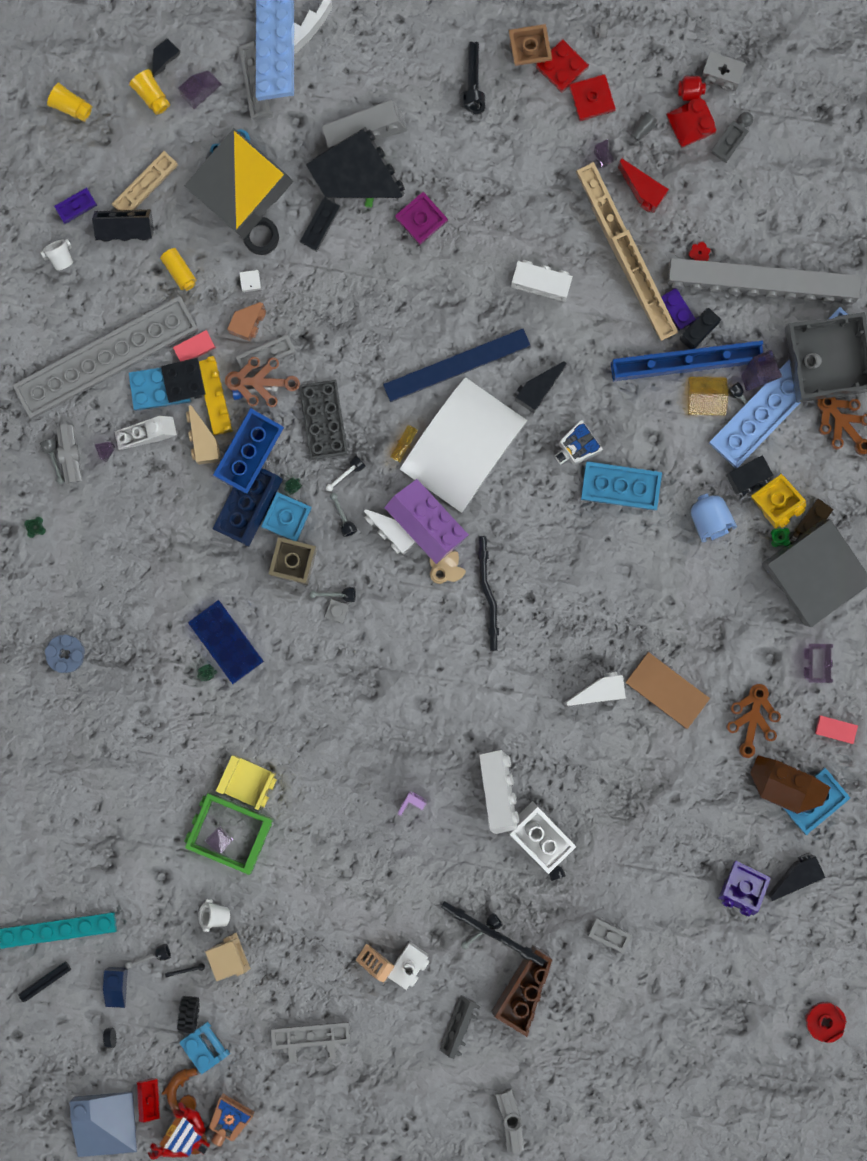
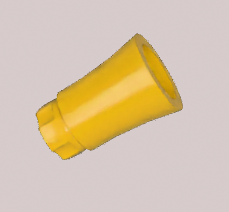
(149, 91)
(69, 103)

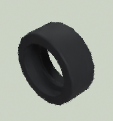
(271, 245)

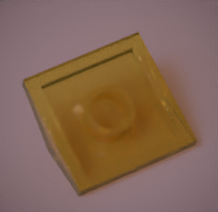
(707, 396)

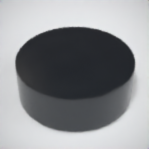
(109, 1038)

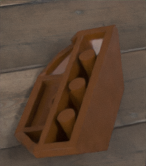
(787, 785)

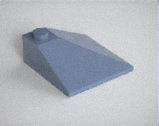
(103, 1124)

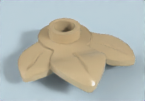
(449, 568)

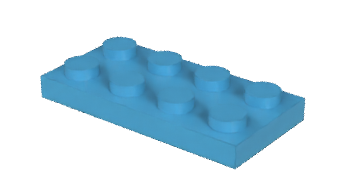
(621, 486)

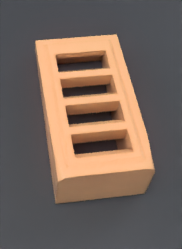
(385, 969)

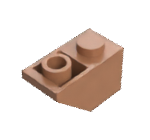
(246, 320)

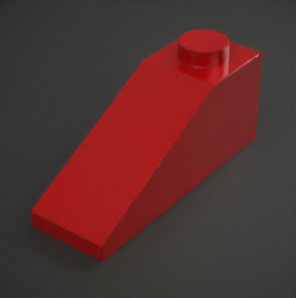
(645, 189)

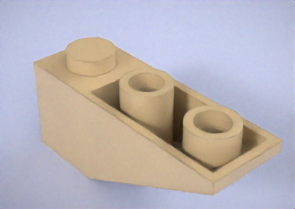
(205, 445)

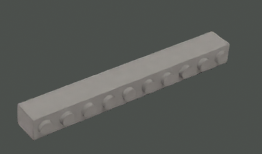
(763, 280)

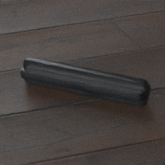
(44, 982)

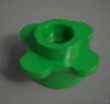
(776, 533)

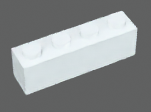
(498, 792)

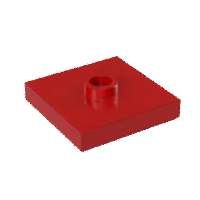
(592, 97)

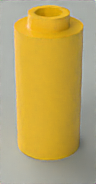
(178, 269)

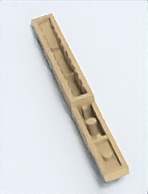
(626, 252)

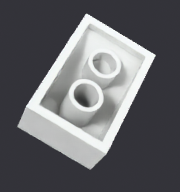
(604, 689)
(541, 838)

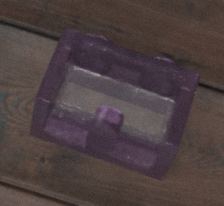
(818, 663)

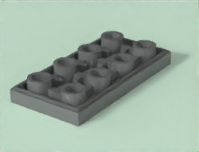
(323, 420)

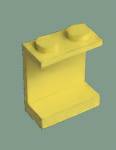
(247, 782)

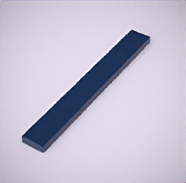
(456, 365)

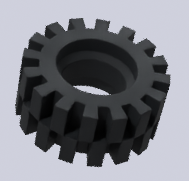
(188, 1014)

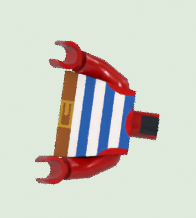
(182, 1135)

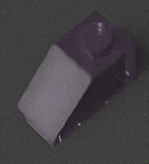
(198, 88)

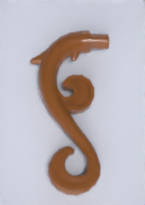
(171, 1090)

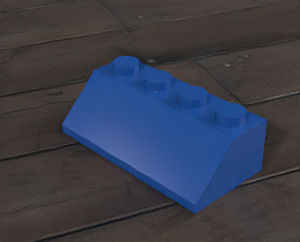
(248, 451)

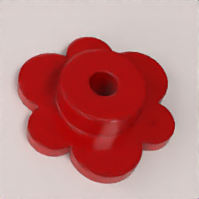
(703, 249)

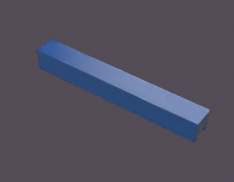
(685, 361)

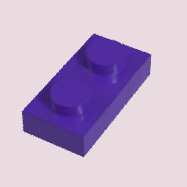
(75, 205)
(678, 309)

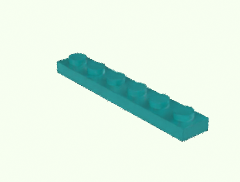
(58, 930)

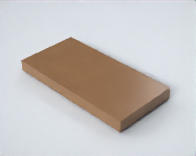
(667, 690)

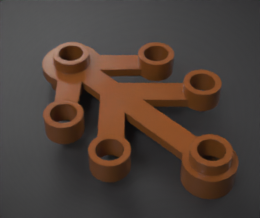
(259, 381)
(842, 421)
(754, 717)

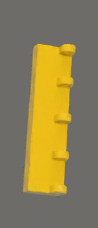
(215, 397)

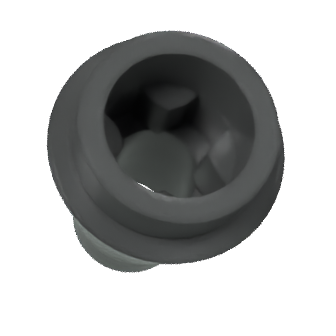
(644, 125)

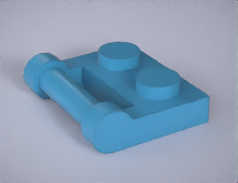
(200, 1052)

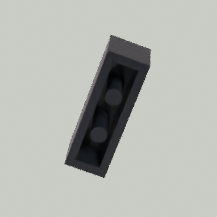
(123, 225)

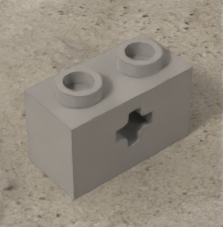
(732, 71)

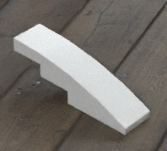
(310, 25)

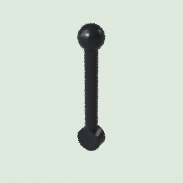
(200, 967)

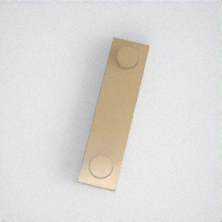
(145, 183)

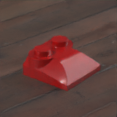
(692, 122)

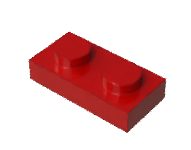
(148, 1100)

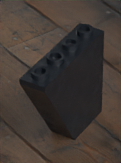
(355, 170)

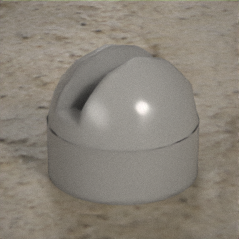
(812, 360)

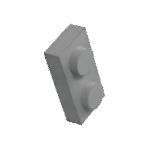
(609, 935)

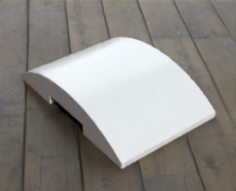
(463, 444)

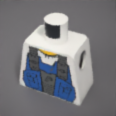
(578, 445)

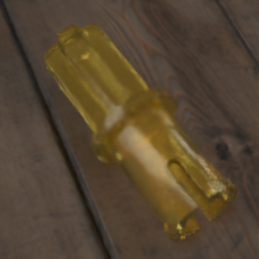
(404, 443)

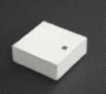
(250, 281)

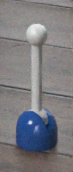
(237, 395)

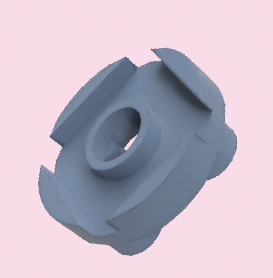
(61, 664)

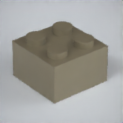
(293, 561)

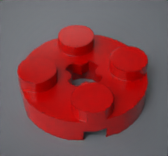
(823, 1033)

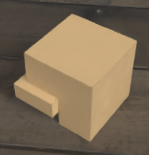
(228, 958)

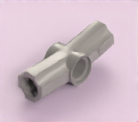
(69, 454)
(513, 1132)

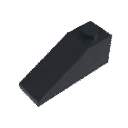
(536, 389)
(799, 875)

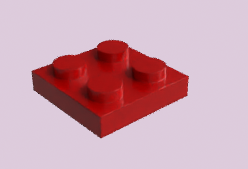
(564, 66)

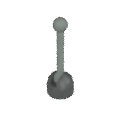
(50, 446)

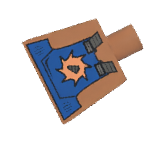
(229, 1119)

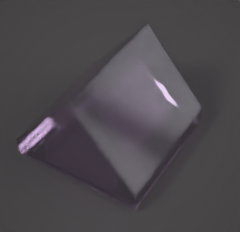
(105, 450)

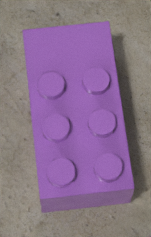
(426, 521)

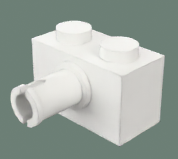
(408, 965)

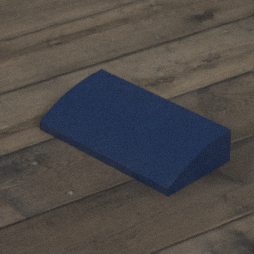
(244, 511)

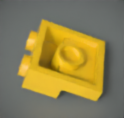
(779, 501)

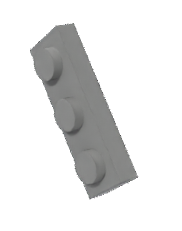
(277, 348)

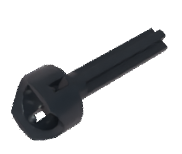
(472, 97)

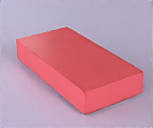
(194, 346)
(836, 729)

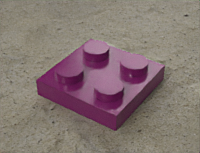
(421, 218)

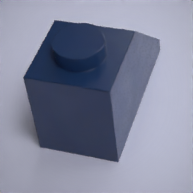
(115, 987)

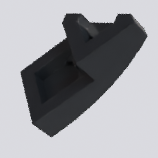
(162, 55)

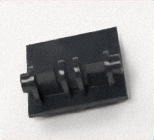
(183, 380)

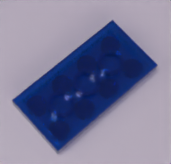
(226, 642)

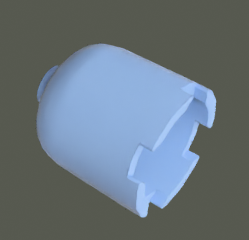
(712, 517)

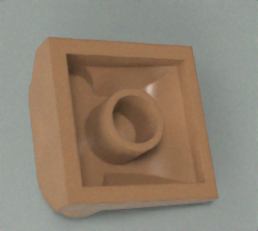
(530, 45)

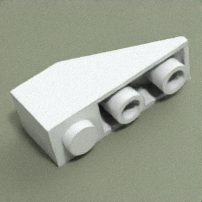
(146, 432)
(392, 530)

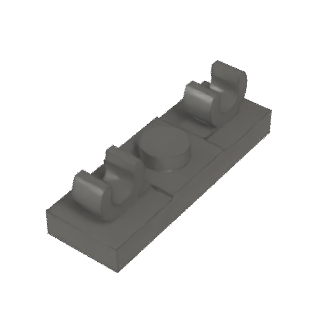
(458, 1027)

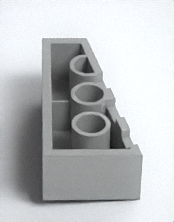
(381, 119)

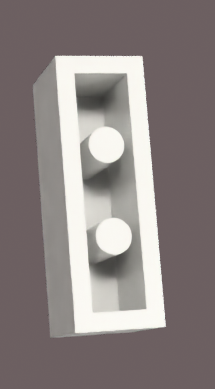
(541, 280)

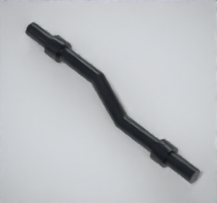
(483, 556)
(525, 952)

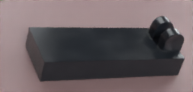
(320, 224)

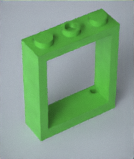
(198, 822)

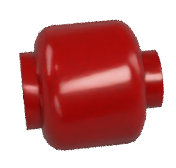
(691, 88)

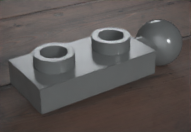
(732, 137)

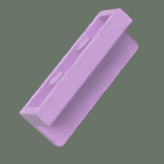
(414, 799)

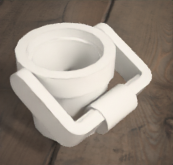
(58, 254)
(213, 915)

